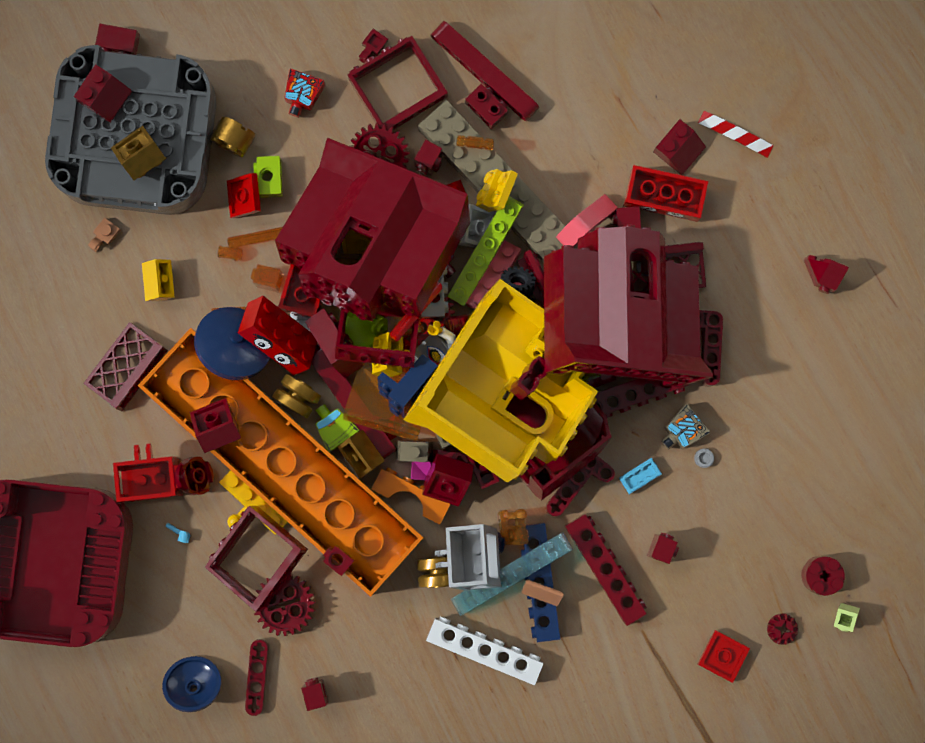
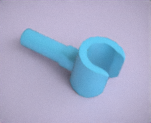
(183, 535)

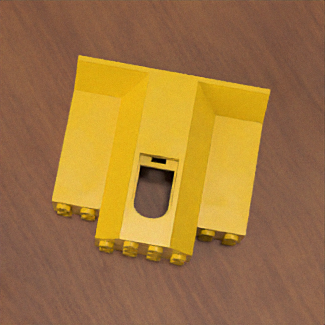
(468, 387)

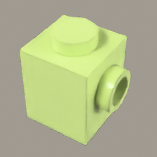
(846, 617)

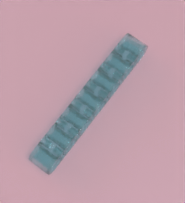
(515, 572)

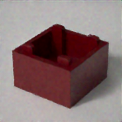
(447, 480)

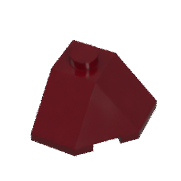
(825, 273)

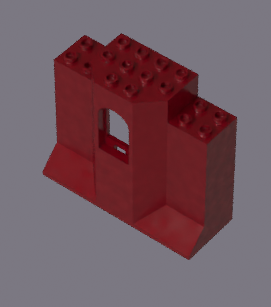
(411, 225)
(602, 327)

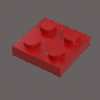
(243, 195)
(723, 656)

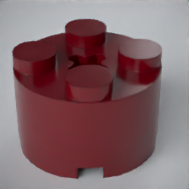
(817, 566)

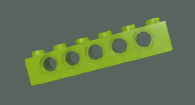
(485, 251)

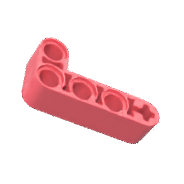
(586, 221)

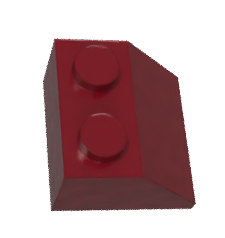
(102, 93)
(680, 147)
(215, 425)

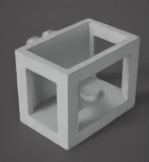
(471, 557)

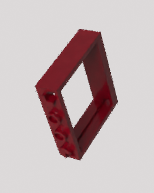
(388, 54)
(376, 355)
(226, 545)

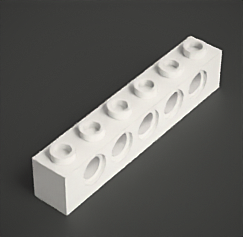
(528, 674)

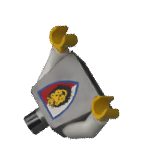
(436, 344)

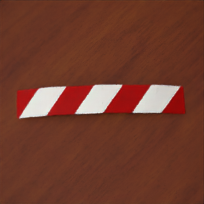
(735, 133)

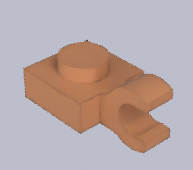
(105, 233)

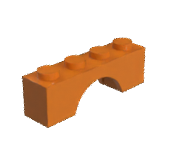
(388, 484)

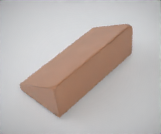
(542, 592)

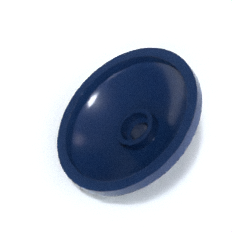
(190, 674)

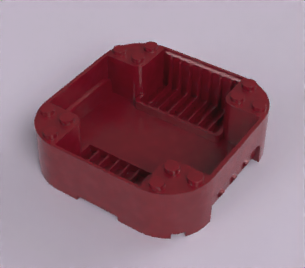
(61, 562)

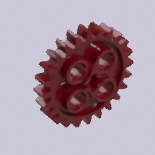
(386, 138)
(289, 620)

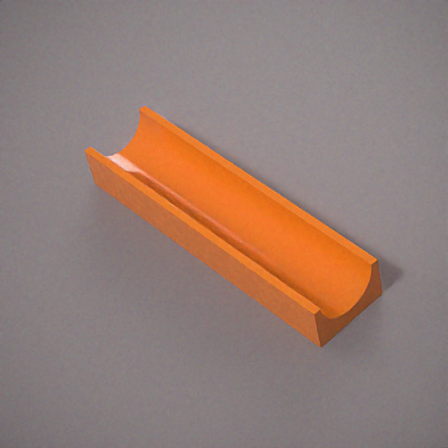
(288, 468)

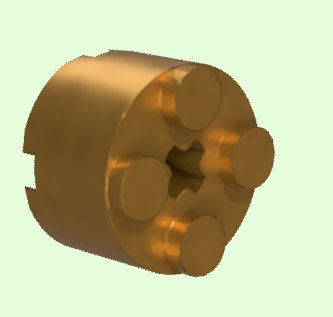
(232, 136)

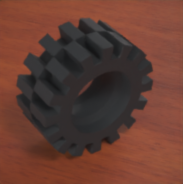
(519, 275)

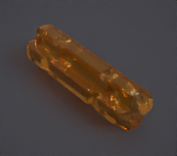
(475, 142)

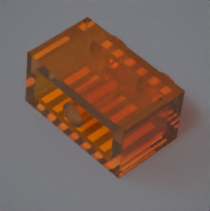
(267, 278)

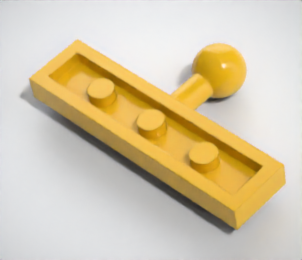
(247, 498)

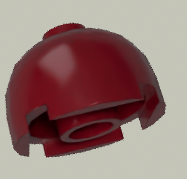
(194, 476)

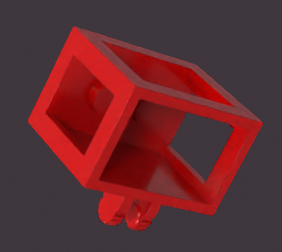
(146, 478)

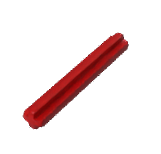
(407, 321)

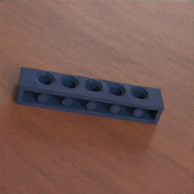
(551, 631)

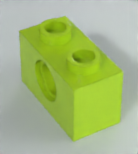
(271, 165)

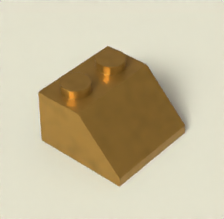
(138, 153)

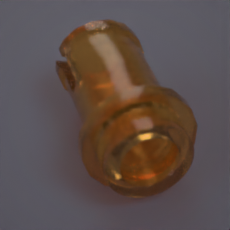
(230, 253)

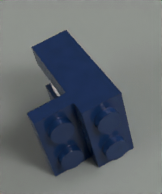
(404, 394)

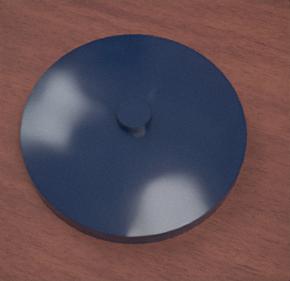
(224, 349)

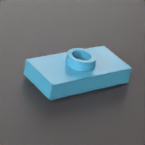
(640, 476)

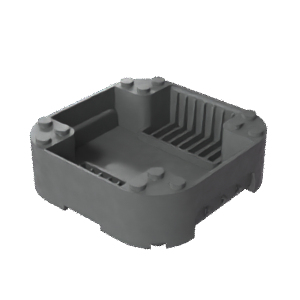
(166, 98)

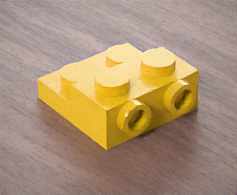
(495, 190)

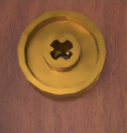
(297, 395)
(438, 576)

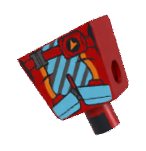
(302, 91)

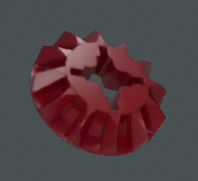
(775, 634)

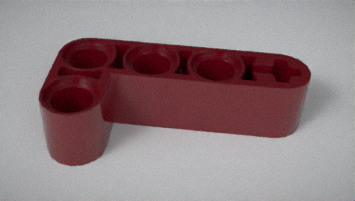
(707, 348)
(575, 487)

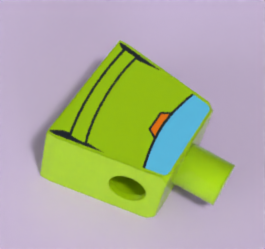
(333, 427)

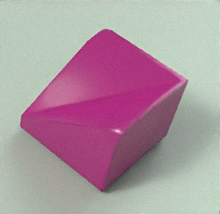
(419, 470)

